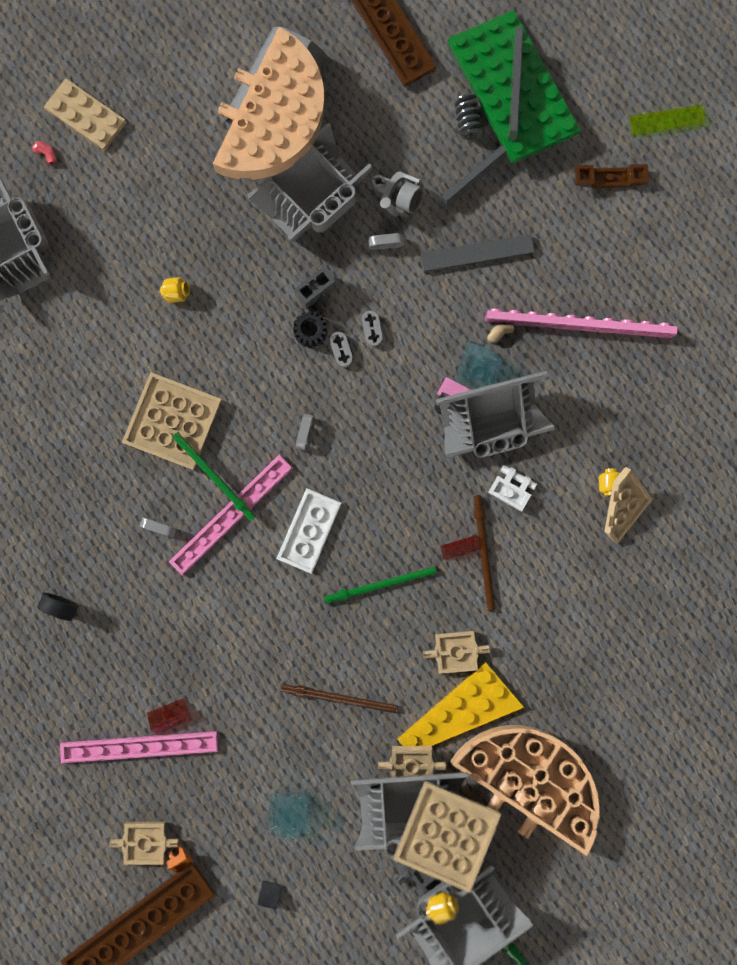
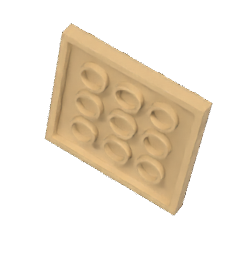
(168, 409)
(447, 836)

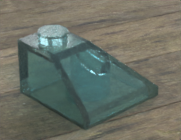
(478, 366)

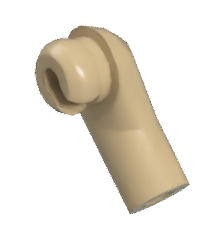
(498, 332)

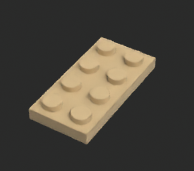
(85, 114)

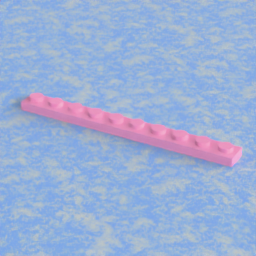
(589, 323)

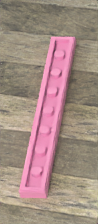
(229, 515)
(139, 747)

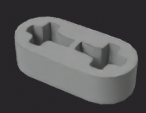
(386, 241)
(376, 328)
(345, 348)
(304, 431)
(158, 527)

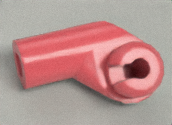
(41, 147)

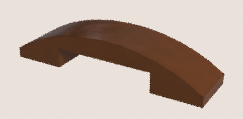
(611, 177)

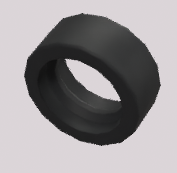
(57, 606)

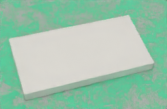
(309, 531)

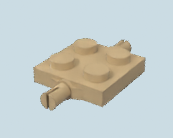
(456, 652)
(411, 761)
(144, 843)

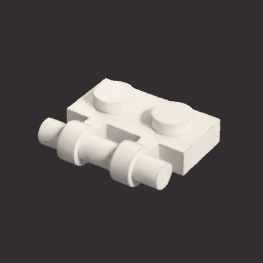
(509, 493)

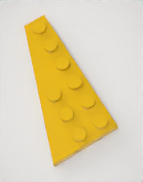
(471, 704)

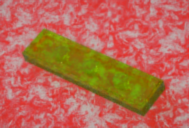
(666, 120)

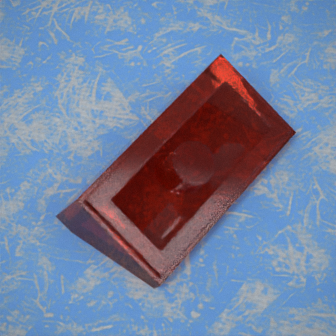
(459, 547)
(168, 716)

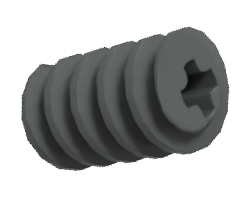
(467, 116)

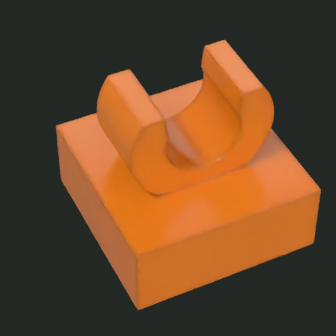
(178, 862)

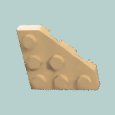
(626, 504)

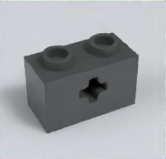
(315, 288)

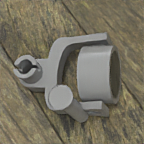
(409, 195)

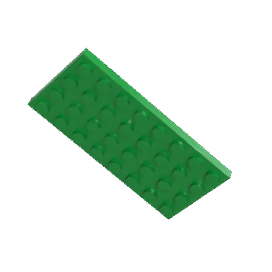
(487, 62)

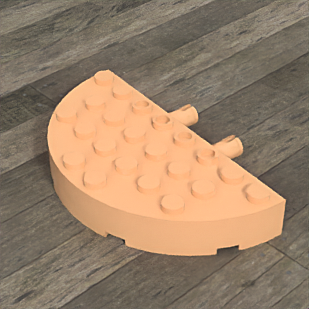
(277, 114)
(536, 777)

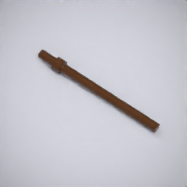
(479, 515)
(301, 691)

